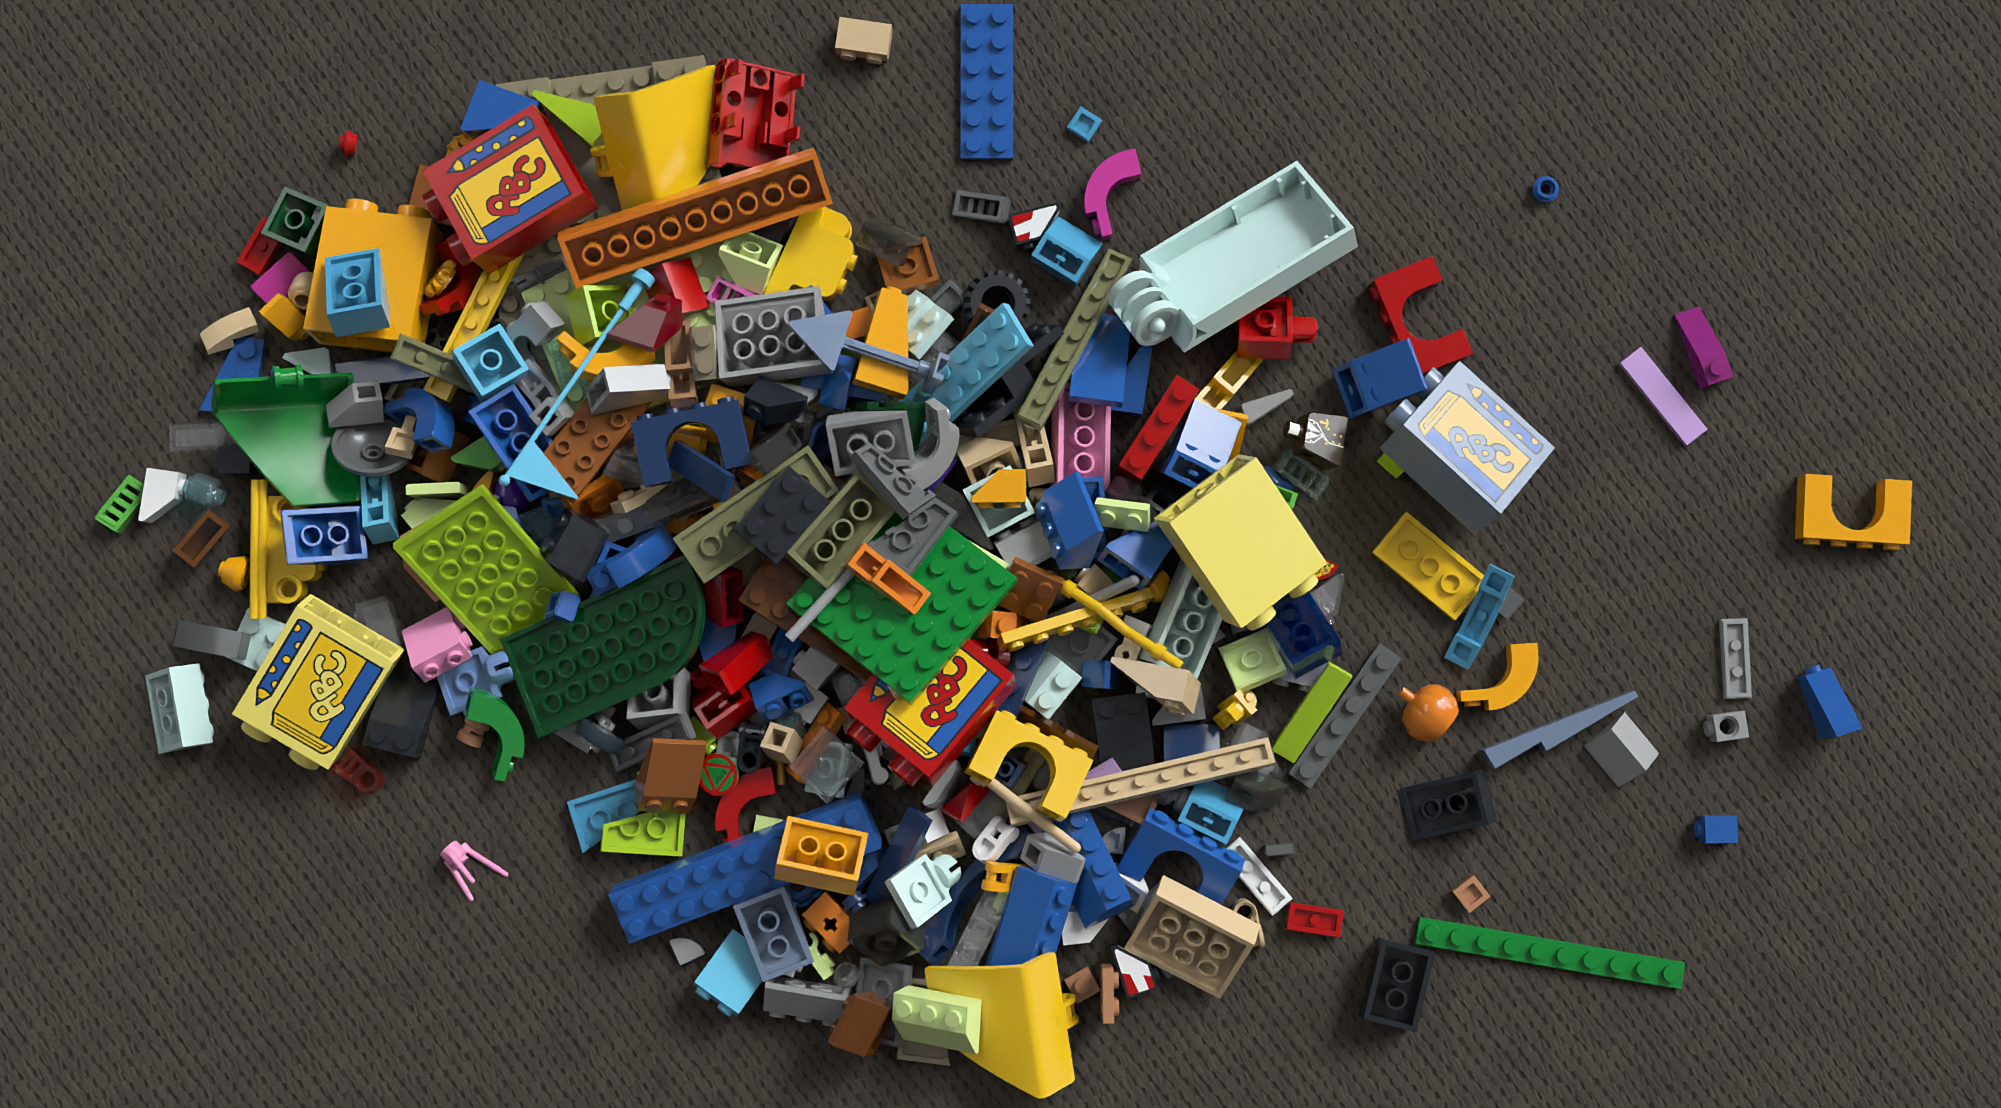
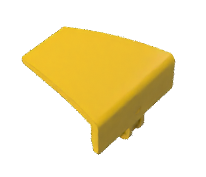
(656, 137)

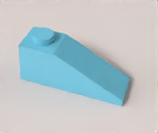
(378, 509)

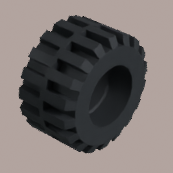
(996, 281)

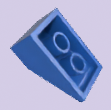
(324, 536)

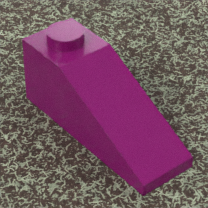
(1703, 348)

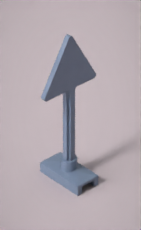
(827, 336)

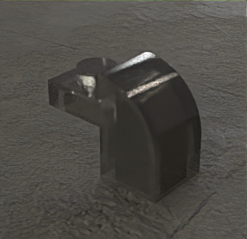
(1128, 490)

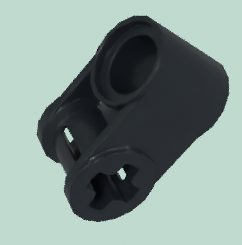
(749, 742)

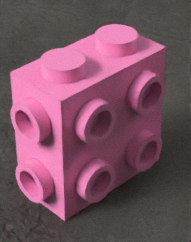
(437, 644)

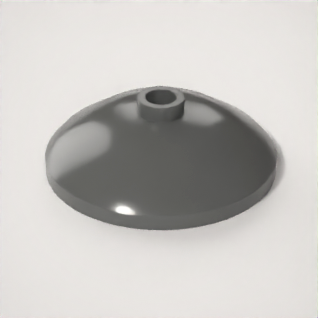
(362, 448)

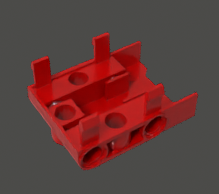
(750, 129)

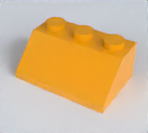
(820, 855)

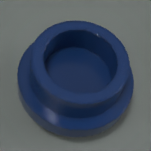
(854, 903)

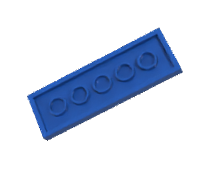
(986, 81)

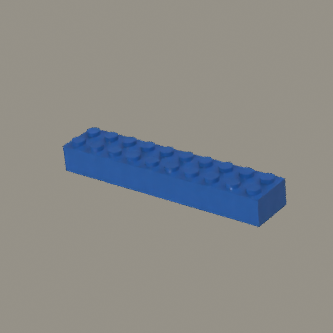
(723, 873)

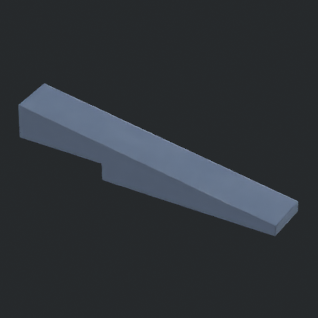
(1553, 732)

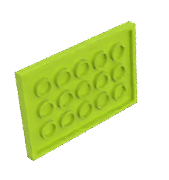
(483, 567)

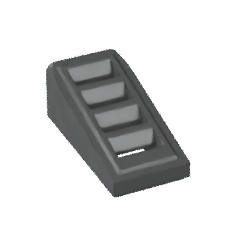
(1000, 219)

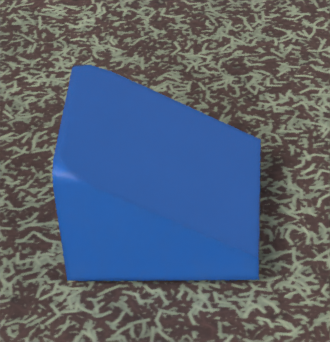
(562, 606)

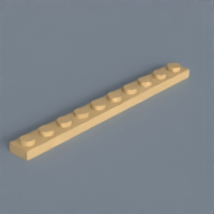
(1160, 777)

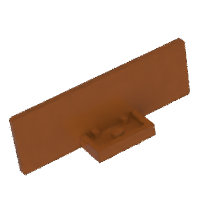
(590, 442)

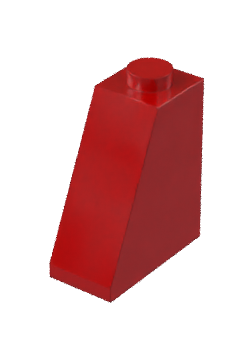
(737, 662)

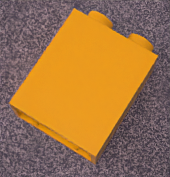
(407, 260)

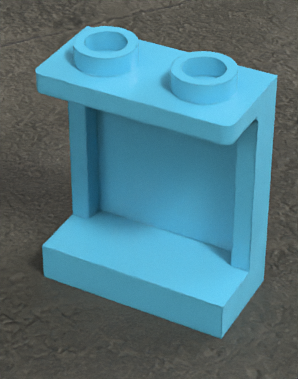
(729, 975)

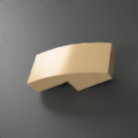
(221, 333)

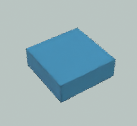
(1084, 124)

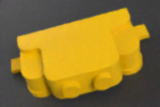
(816, 255)
(269, 575)

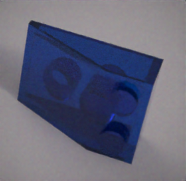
(1302, 634)

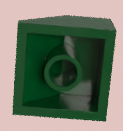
(296, 222)

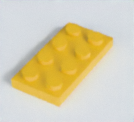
(1429, 566)

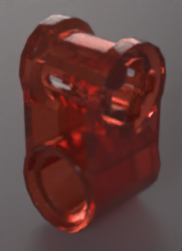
(356, 767)

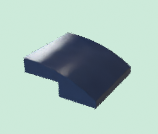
(1190, 739)

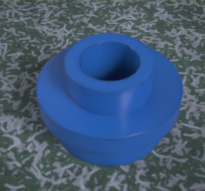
(1551, 184)

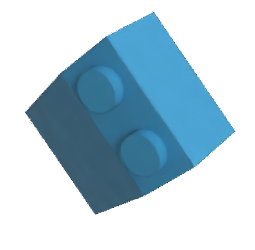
(356, 292)

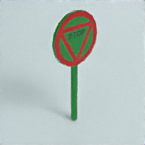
(718, 774)

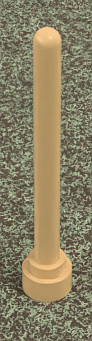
(1031, 813)

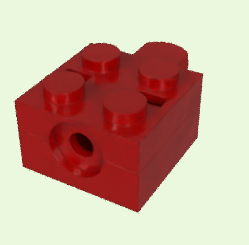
(1272, 330)

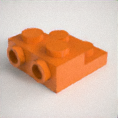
(596, 497)

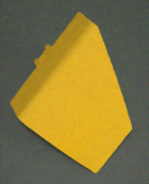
(1020, 1020)

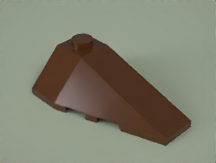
(1049, 728)

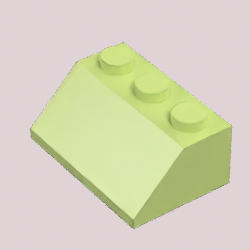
(937, 1018)

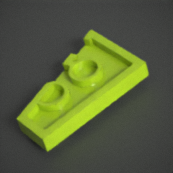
(645, 834)

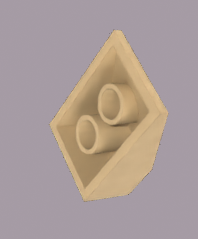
(1170, 686)

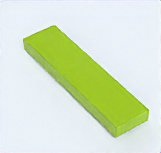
(1311, 712)

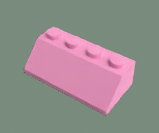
(1080, 439)

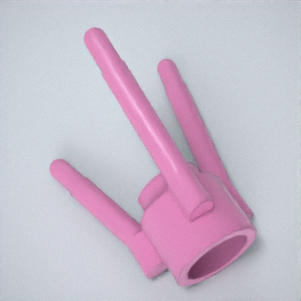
(456, 857)

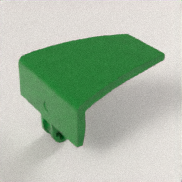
(287, 433)

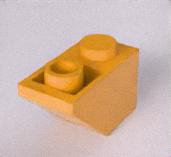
(1004, 487)

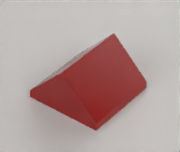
(679, 281)

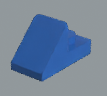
(1099, 675)

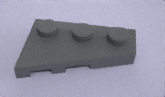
(916, 536)

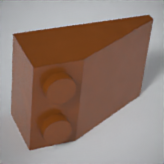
(670, 776)

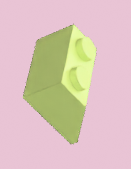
(750, 260)

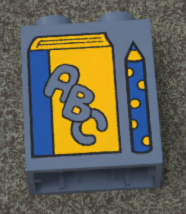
(1465, 446)

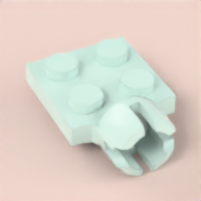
(263, 637)
(923, 887)

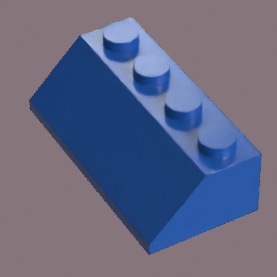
(507, 428)
(1100, 887)
(1031, 917)

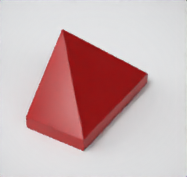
(965, 800)

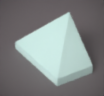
(313, 361)

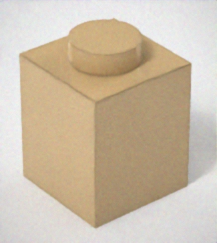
(781, 743)

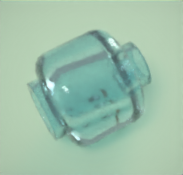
(203, 491)

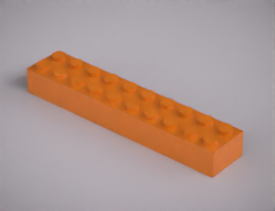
(694, 218)

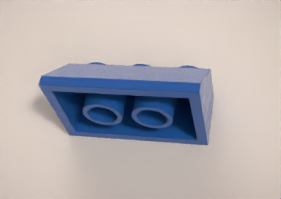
(1070, 522)

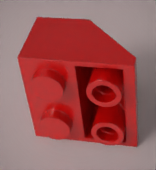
(723, 711)

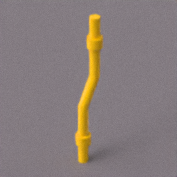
(1156, 651)

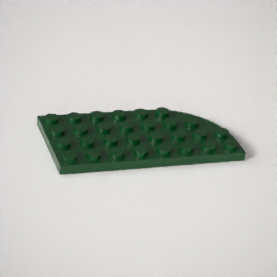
(611, 649)

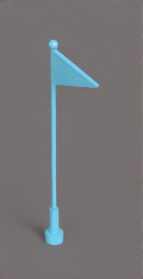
(531, 463)

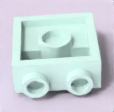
(925, 323)

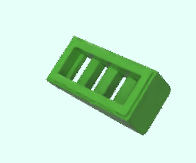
(109, 507)

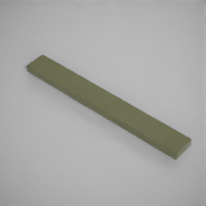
(1073, 341)

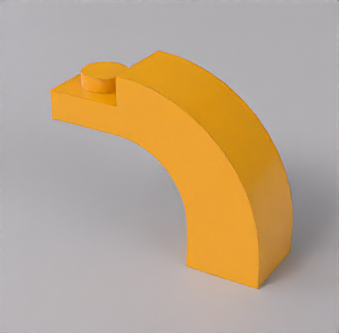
(623, 356)
(1519, 675)

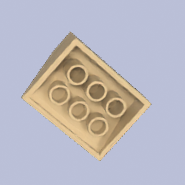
(1192, 937)

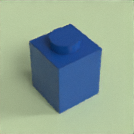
(1716, 829)

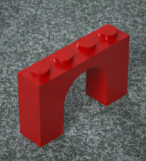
(1391, 293)
(1157, 429)

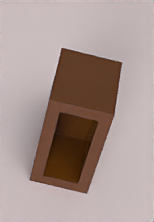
(200, 537)

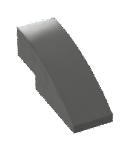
(212, 640)

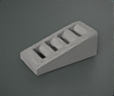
(1260, 407)

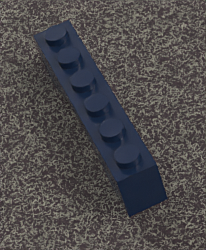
(943, 925)

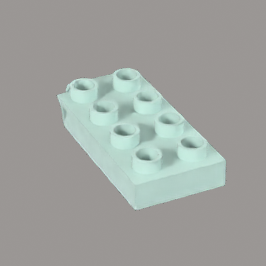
(1232, 261)

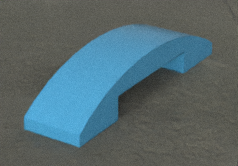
(1480, 616)

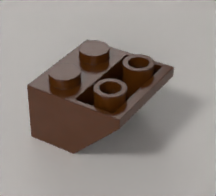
(862, 1023)

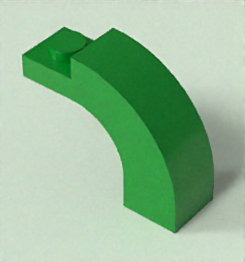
(492, 710)

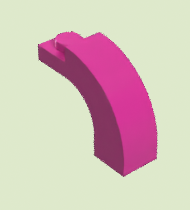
(1112, 172)

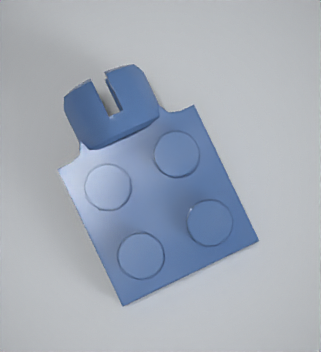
(479, 672)

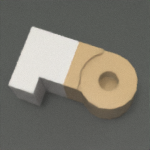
(1128, 648)

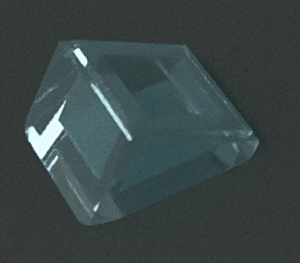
(792, 720)

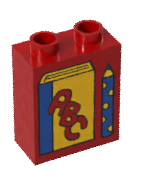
(507, 191)
(940, 721)

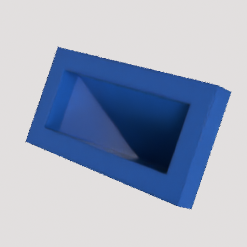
(838, 384)

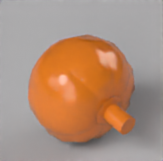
(1428, 712)

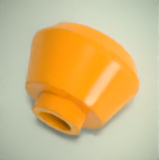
(235, 572)
(1159, 586)

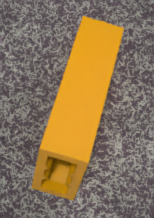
(889, 332)

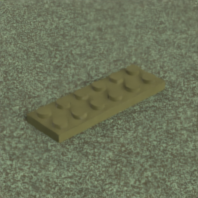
(711, 543)

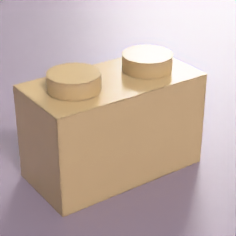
(863, 40)

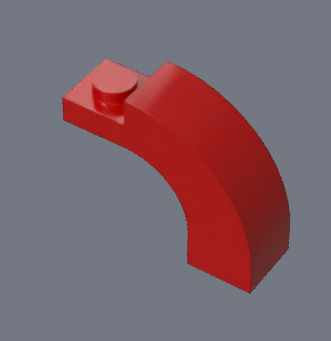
(458, 290)
(731, 804)

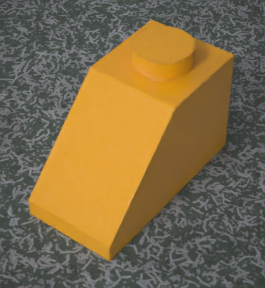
(285, 317)

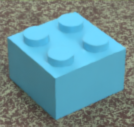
(490, 363)

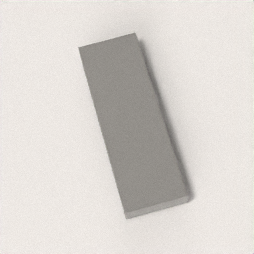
(1735, 658)

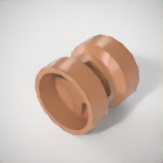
(473, 733)

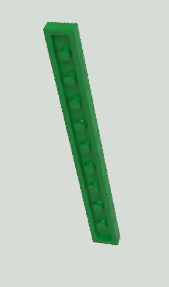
(1549, 952)

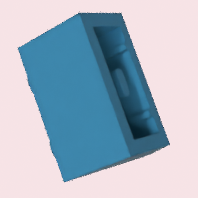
(1066, 251)
(1209, 813)

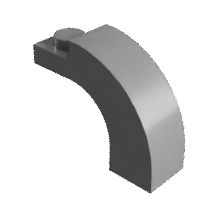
(543, 394)
(937, 449)

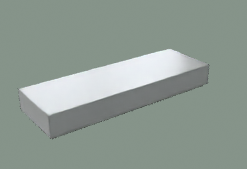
(1260, 880)

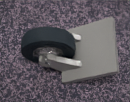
(594, 733)

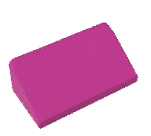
(279, 277)

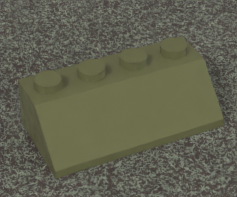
(847, 521)

